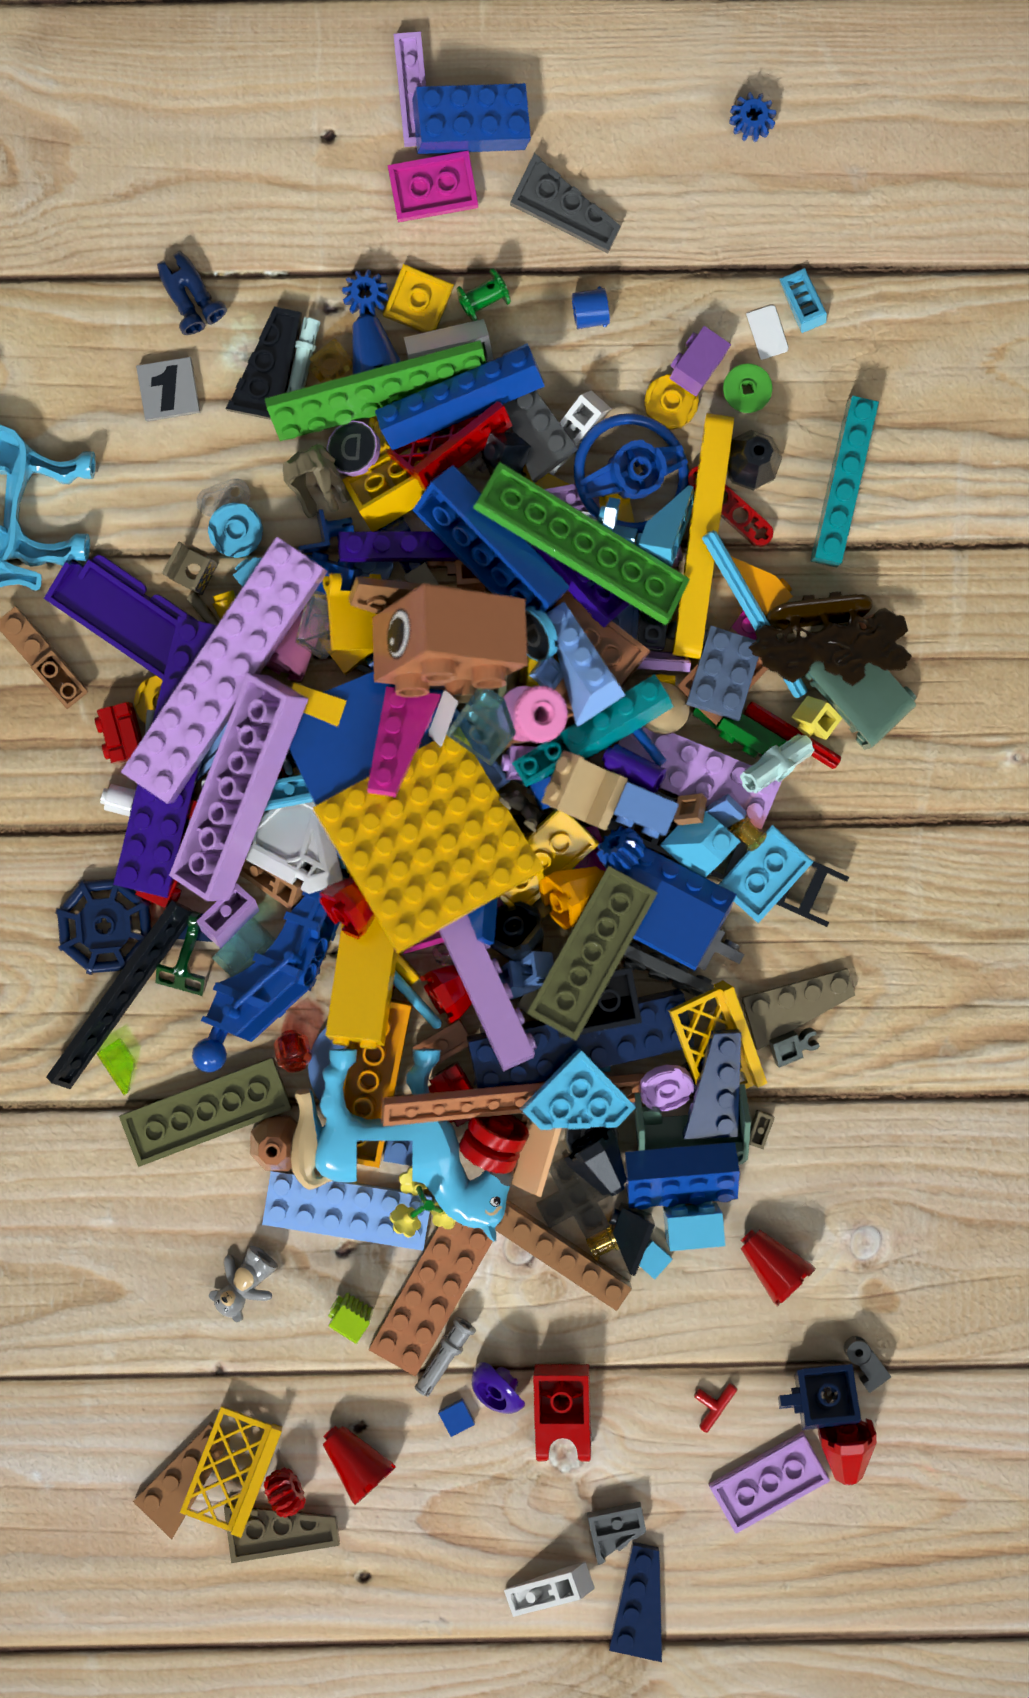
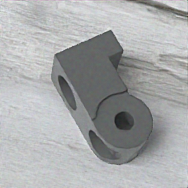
(862, 1355)

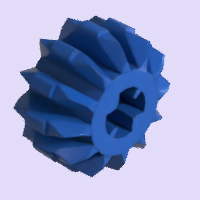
(746, 125)
(365, 283)
(621, 849)

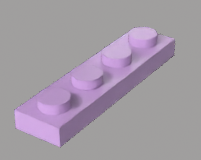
(410, 75)

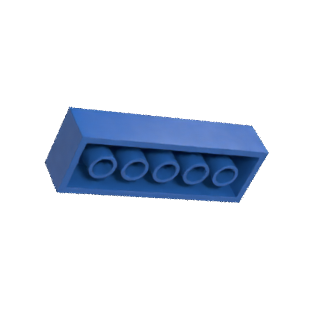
(486, 548)

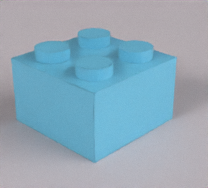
(694, 1226)

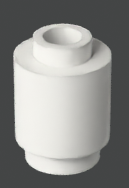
(118, 799)

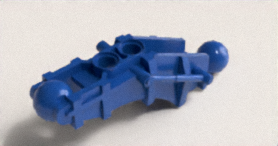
(271, 985)

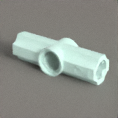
(777, 763)

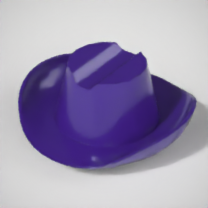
(496, 1388)

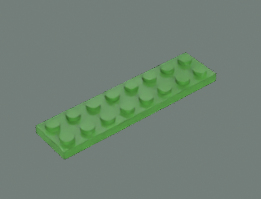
(363, 393)
(582, 543)

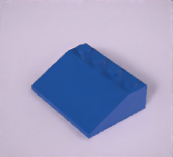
(684, 912)

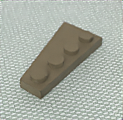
(794, 1004)
(274, 1535)

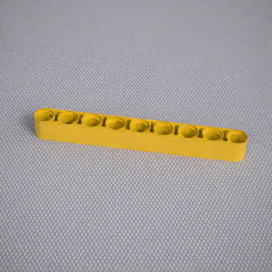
(704, 518)

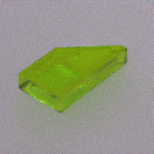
(118, 1063)

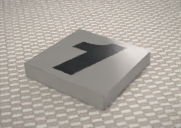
(168, 389)

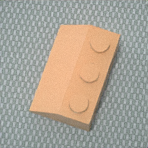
(535, 1158)

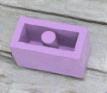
(228, 917)

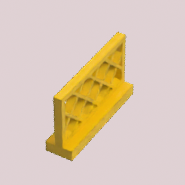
(732, 1018)
(254, 1477)

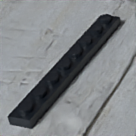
(120, 995)

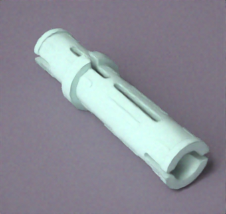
(304, 351)

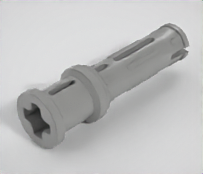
(450, 1346)

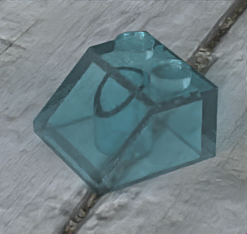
(483, 725)

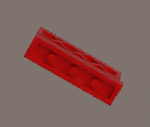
(455, 448)

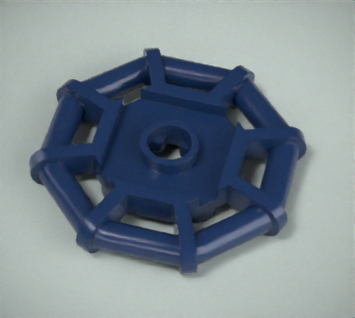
(91, 915)

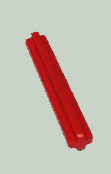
(787, 732)

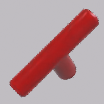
(716, 1406)

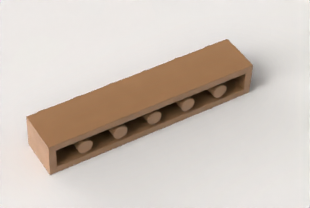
(563, 1256)

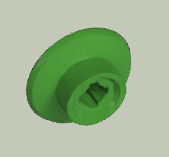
(747, 375)

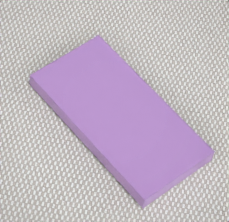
(769, 1482)

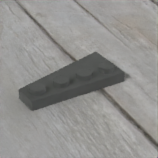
(557, 203)

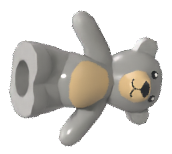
(242, 1283)

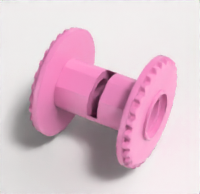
(536, 713)

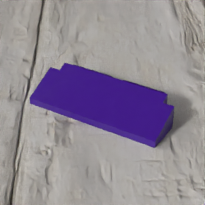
(117, 610)

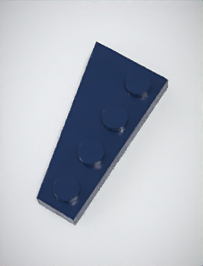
(638, 1612)

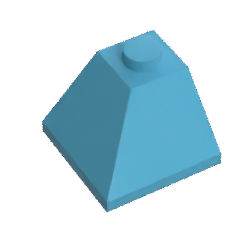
(700, 845)

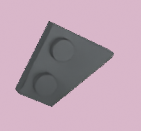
(615, 1528)

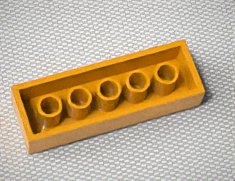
(376, 1077)

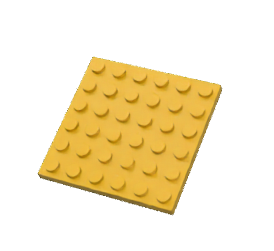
(430, 848)

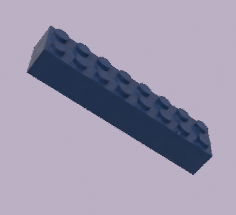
(604, 1048)

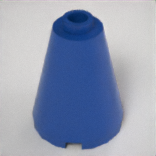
(371, 345)

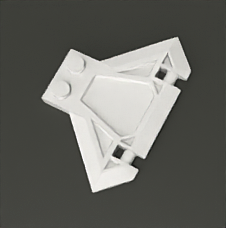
(292, 839)

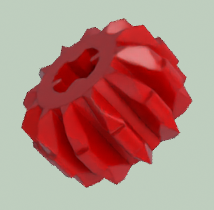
(284, 1492)

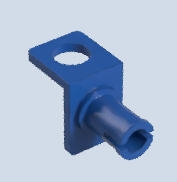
(327, 530)

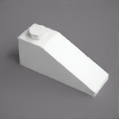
(581, 417)
(550, 1589)

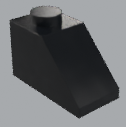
(506, 449)

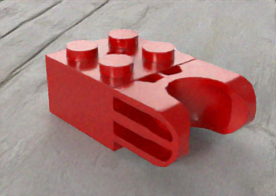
(559, 1416)

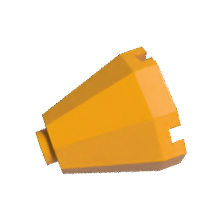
(569, 893)

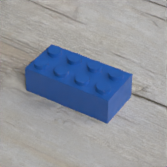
(471, 118)
(682, 1175)

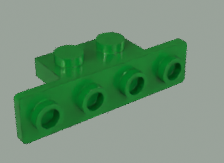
(746, 732)

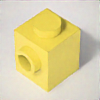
(816, 718)

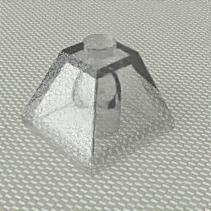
(314, 627)

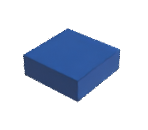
(456, 1417)

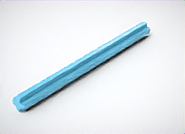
(743, 594)

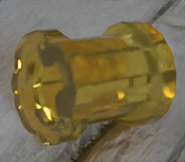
(748, 833)
(602, 1243)

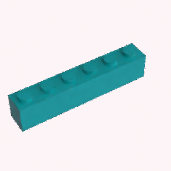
(844, 481)

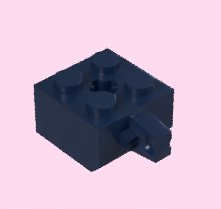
(808, 1401)

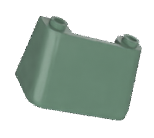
(867, 707)

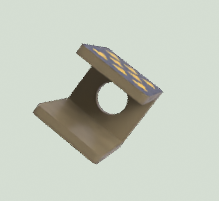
(180, 560)

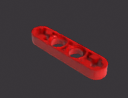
(735, 502)

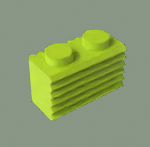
(350, 1317)

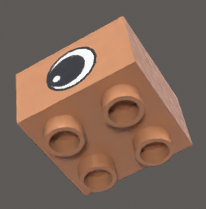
(449, 641)

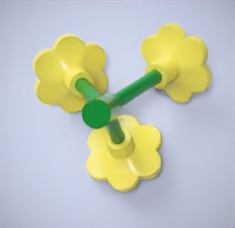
(406, 1219)

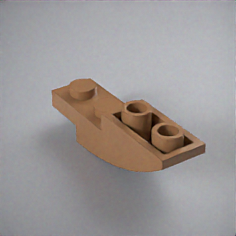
(42, 657)

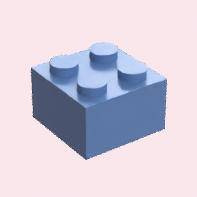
(645, 810)

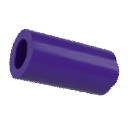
(634, 768)

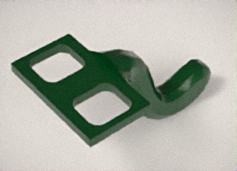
(181, 969)

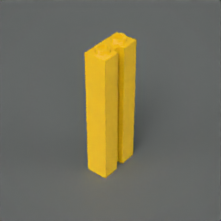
(362, 989)

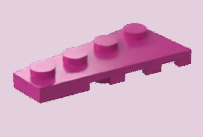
(398, 738)

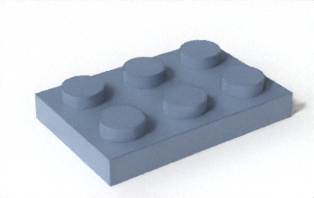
(723, 674)

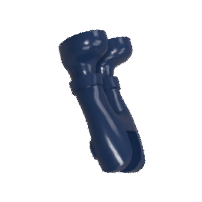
(175, 287)

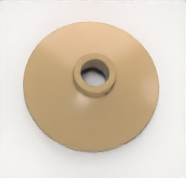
(674, 718)

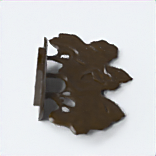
(839, 647)

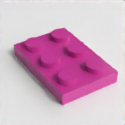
(433, 186)

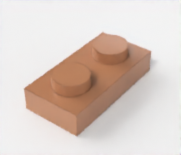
(449, 1040)

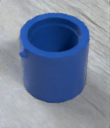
(590, 308)

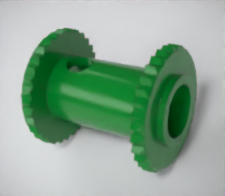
(483, 295)

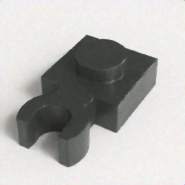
(789, 1046)

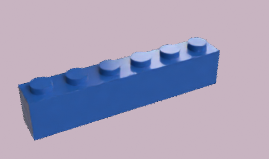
(459, 398)

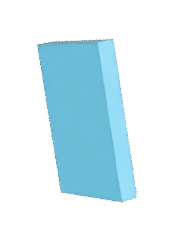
(766, 874)

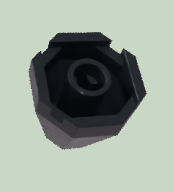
(753, 460)
(518, 931)
(598, 1161)

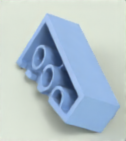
(584, 672)

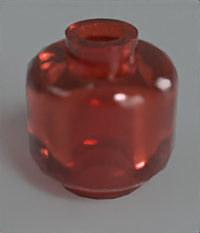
(292, 1051)

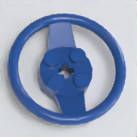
(619, 473)

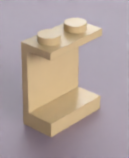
(584, 790)

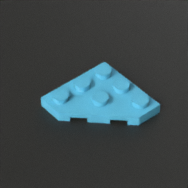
(578, 1098)

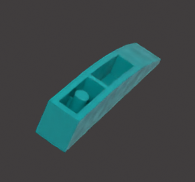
(604, 729)

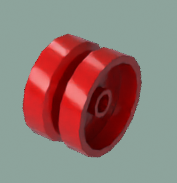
(494, 1142)

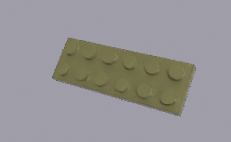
(592, 953)
(205, 1112)

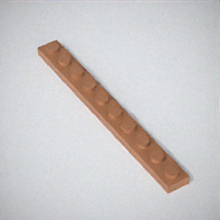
(476, 1102)

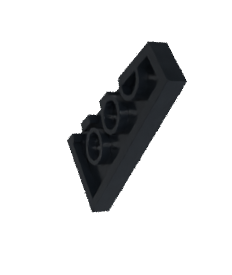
(268, 365)

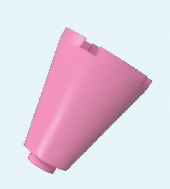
(290, 656)

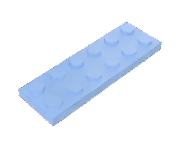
(341, 1210)

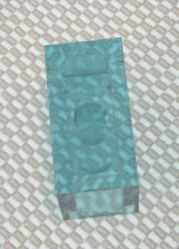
(240, 949)

